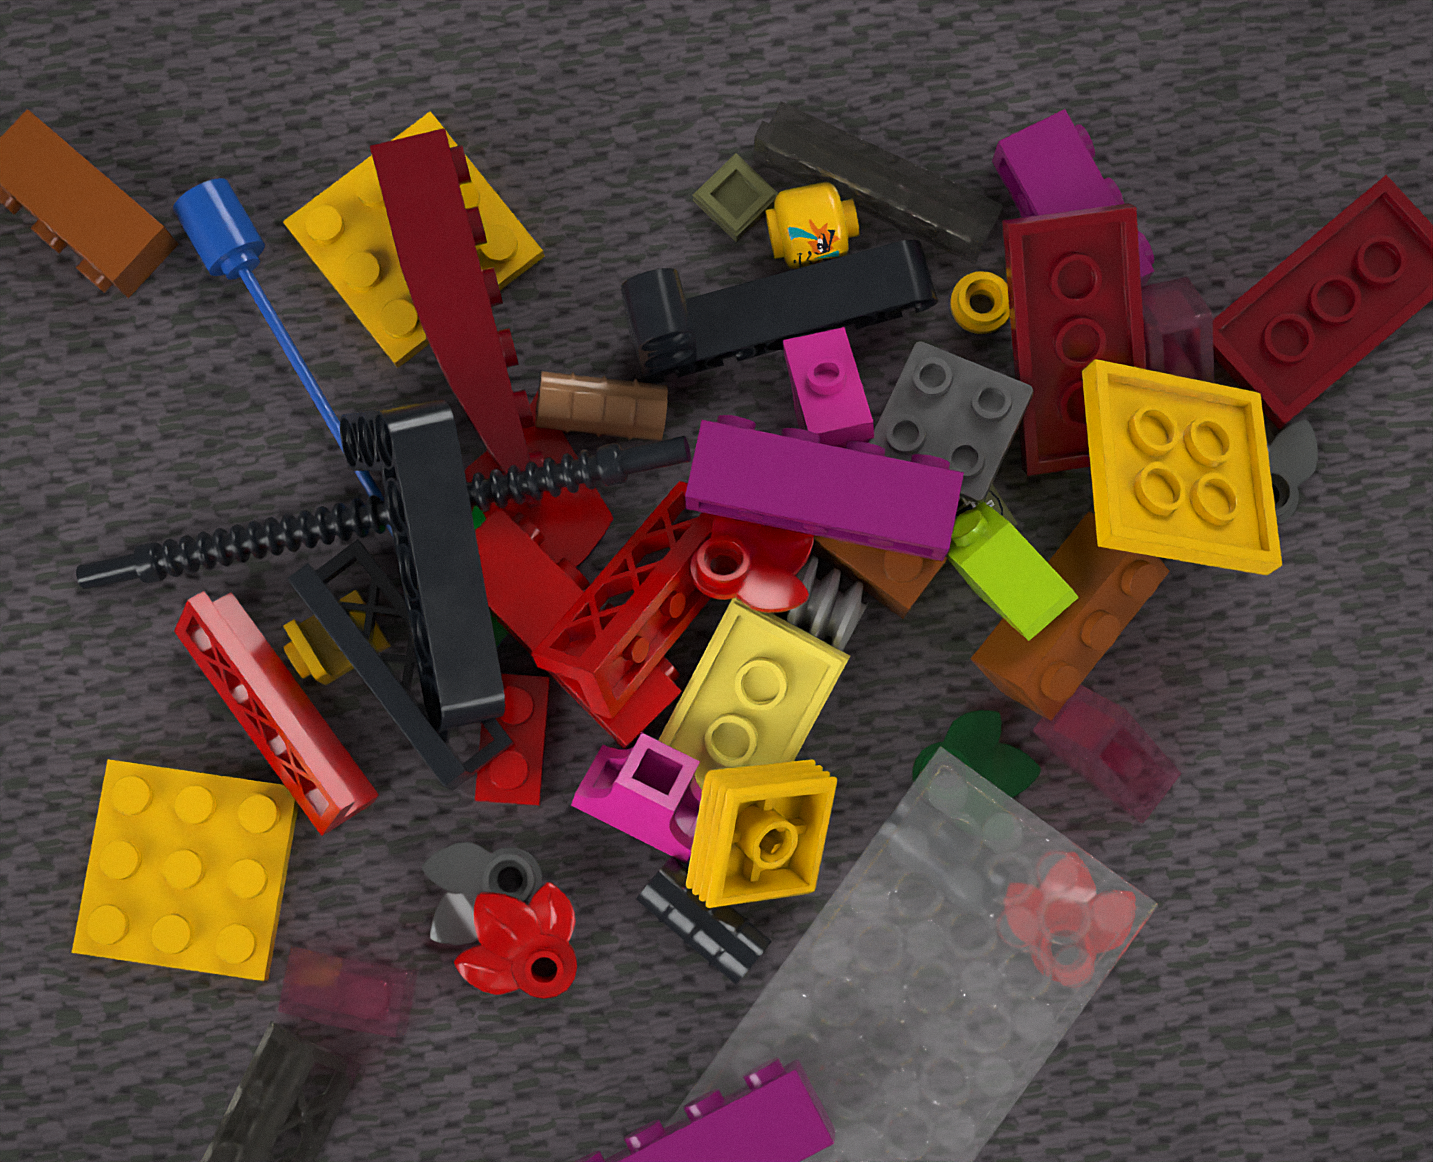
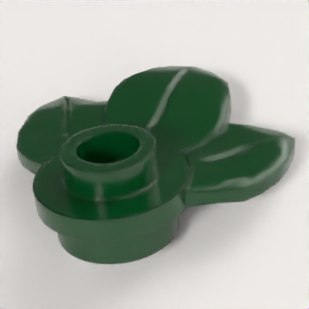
(975, 741)

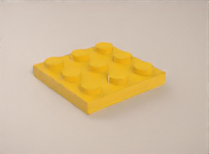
(354, 248)
(1180, 469)
(186, 870)

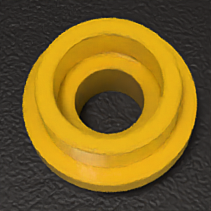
(986, 284)

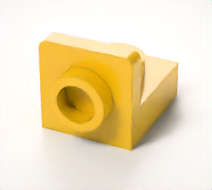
(316, 652)

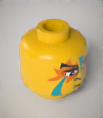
(811, 225)

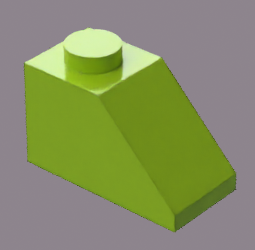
(1007, 571)

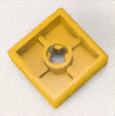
(760, 832)

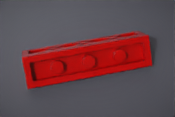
(643, 629)
(274, 711)

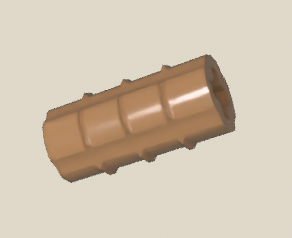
(601, 406)

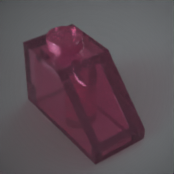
(1178, 330)
(1109, 751)
(348, 992)

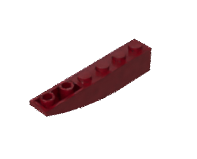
(451, 292)

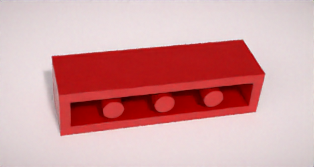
(533, 593)

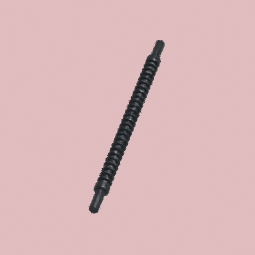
(154, 562)

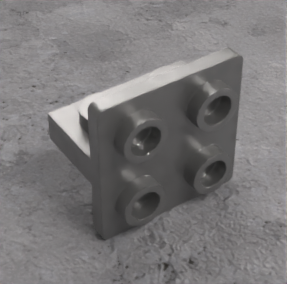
(953, 413)

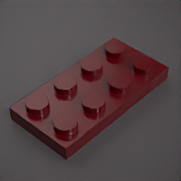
(1329, 302)
(1070, 303)

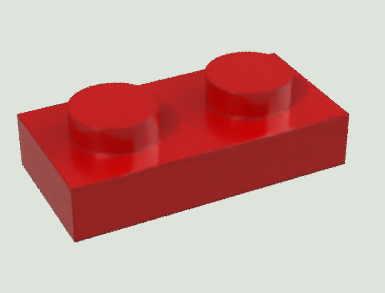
(518, 771)

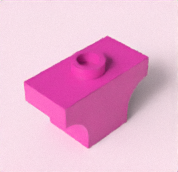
(828, 388)
(645, 794)

